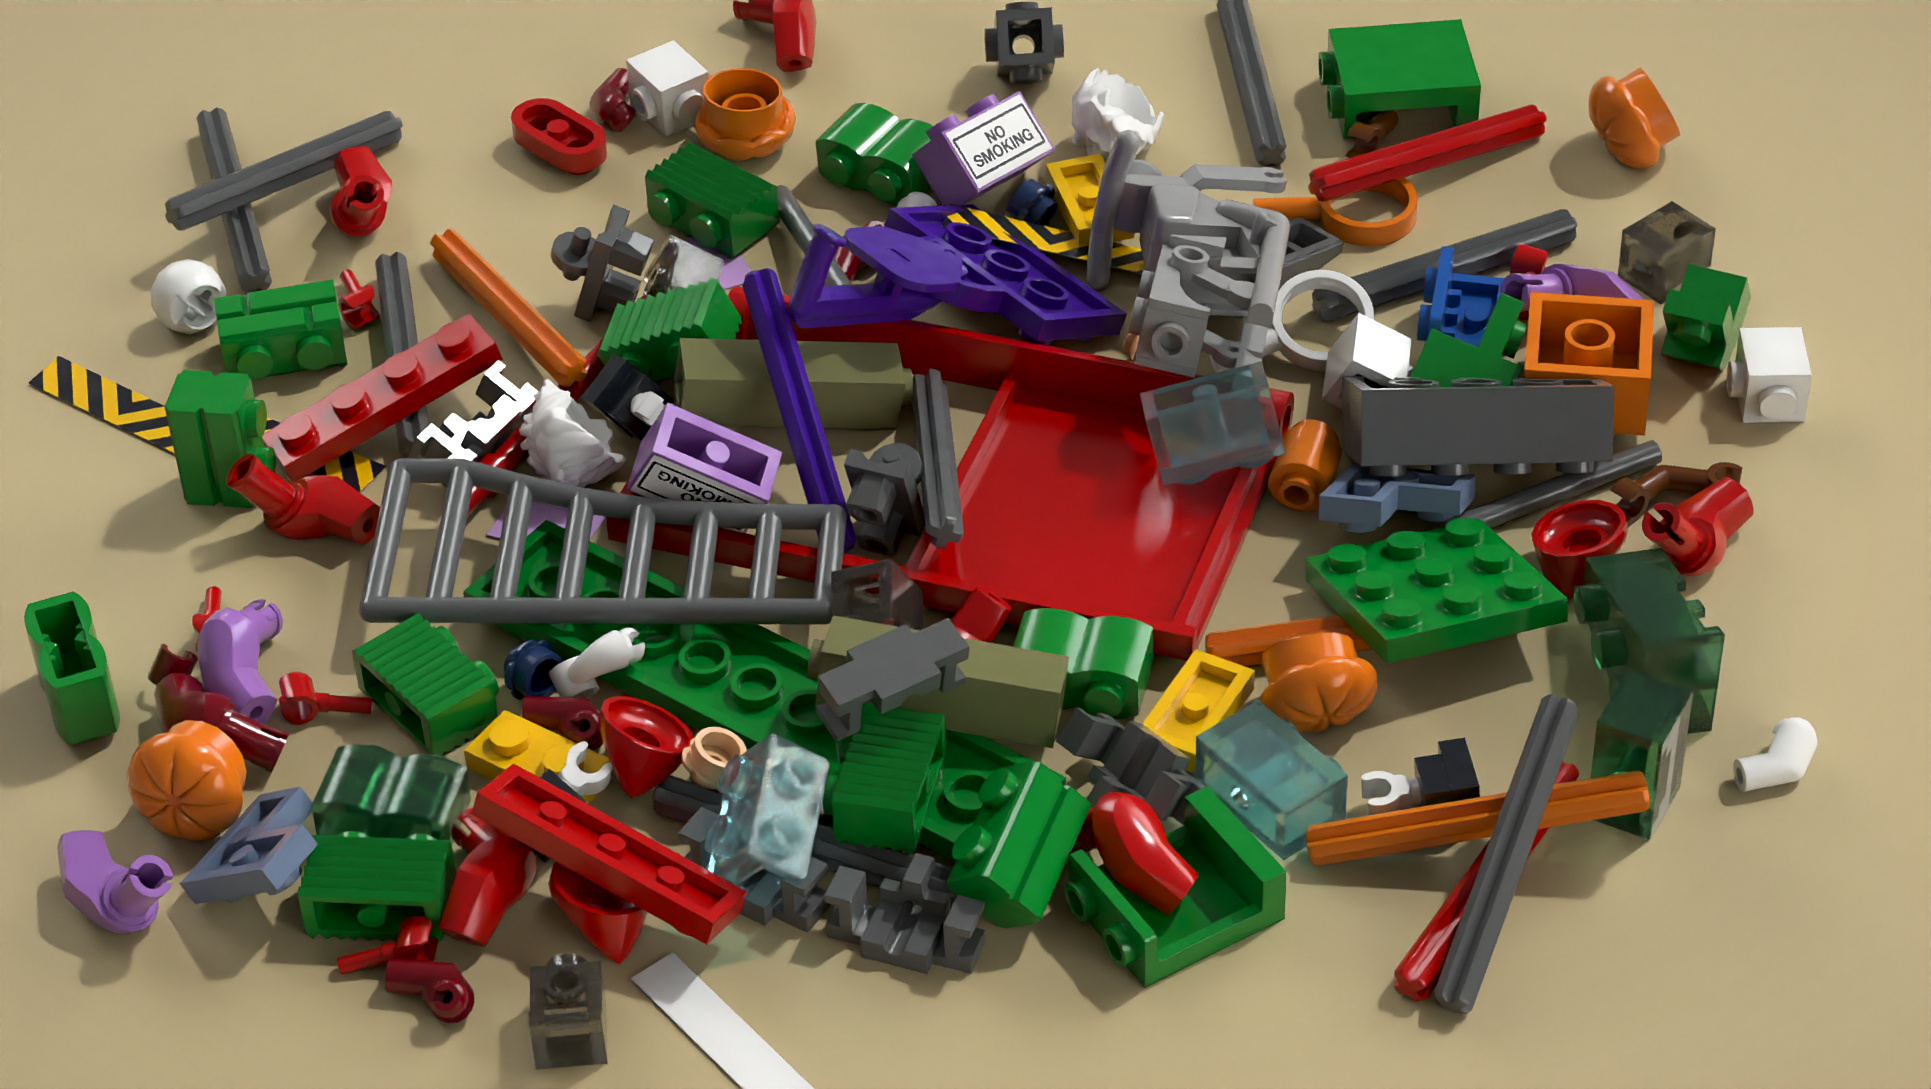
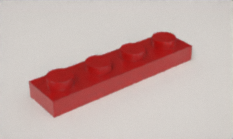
(381, 397)
(609, 853)

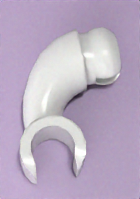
(603, 656)

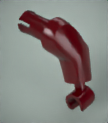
(184, 698)

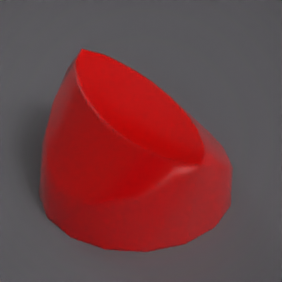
(1574, 533)
(641, 742)
(597, 913)

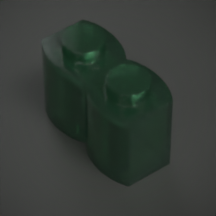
(390, 794)

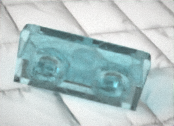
(767, 811)

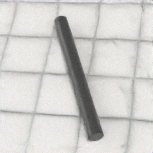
(802, 232)
(1564, 486)

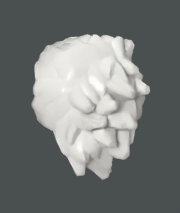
(1107, 107)
(565, 441)

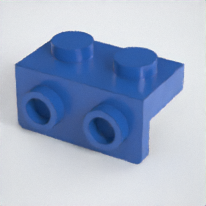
(1459, 301)

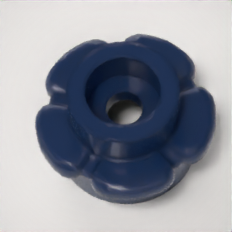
(1033, 203)
(529, 668)

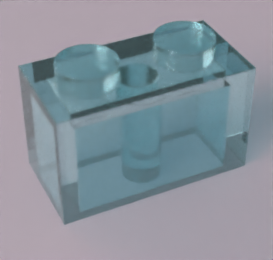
(1212, 424)
(1270, 777)

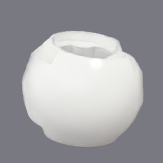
(174, 286)

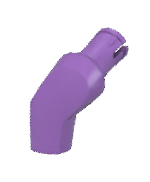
(1567, 280)
(231, 652)
(106, 892)

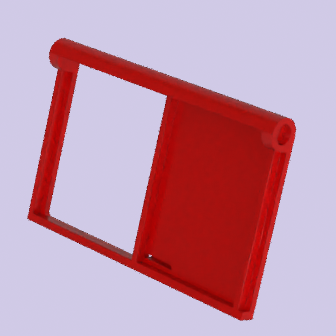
(1051, 490)

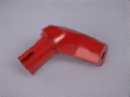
(363, 193)

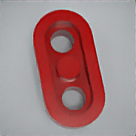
(559, 135)

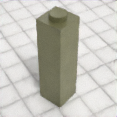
(851, 383)
(1006, 692)

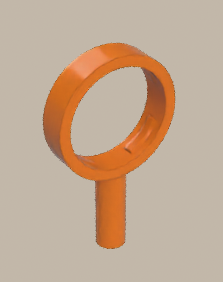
(1349, 230)

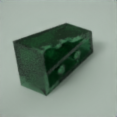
(1649, 627)

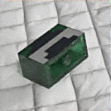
(1647, 733)

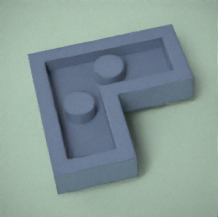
(1368, 501)
(257, 851)

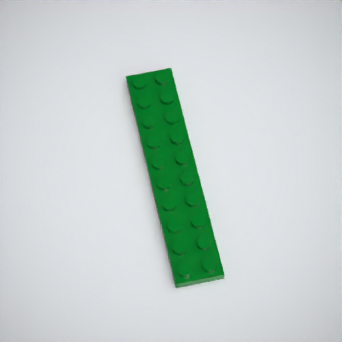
(733, 679)

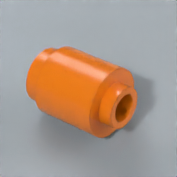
(1307, 466)

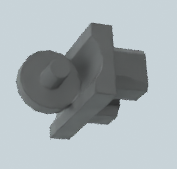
(583, 255)
(885, 496)

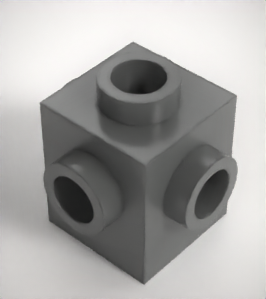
(1027, 22)

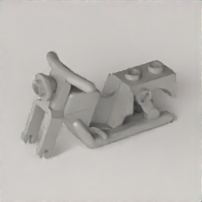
(1197, 254)

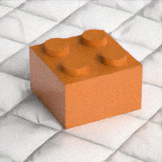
(1595, 341)

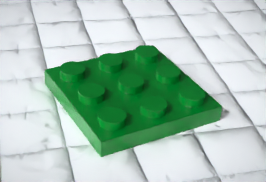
(1434, 589)

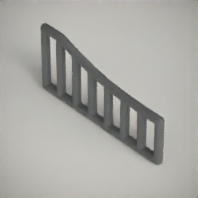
(582, 504)

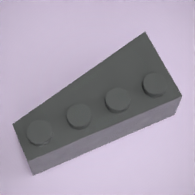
(1477, 424)

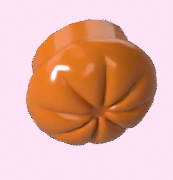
(744, 114)
(1631, 118)
(1317, 681)
(188, 781)

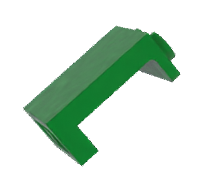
(1399, 70)
(1232, 898)

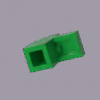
(1705, 316)
(1450, 358)

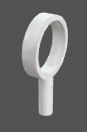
(1279, 340)

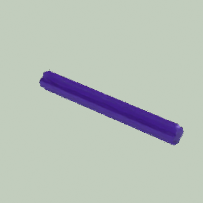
(794, 394)

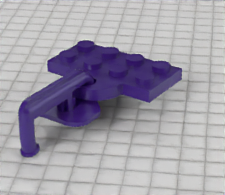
(954, 264)

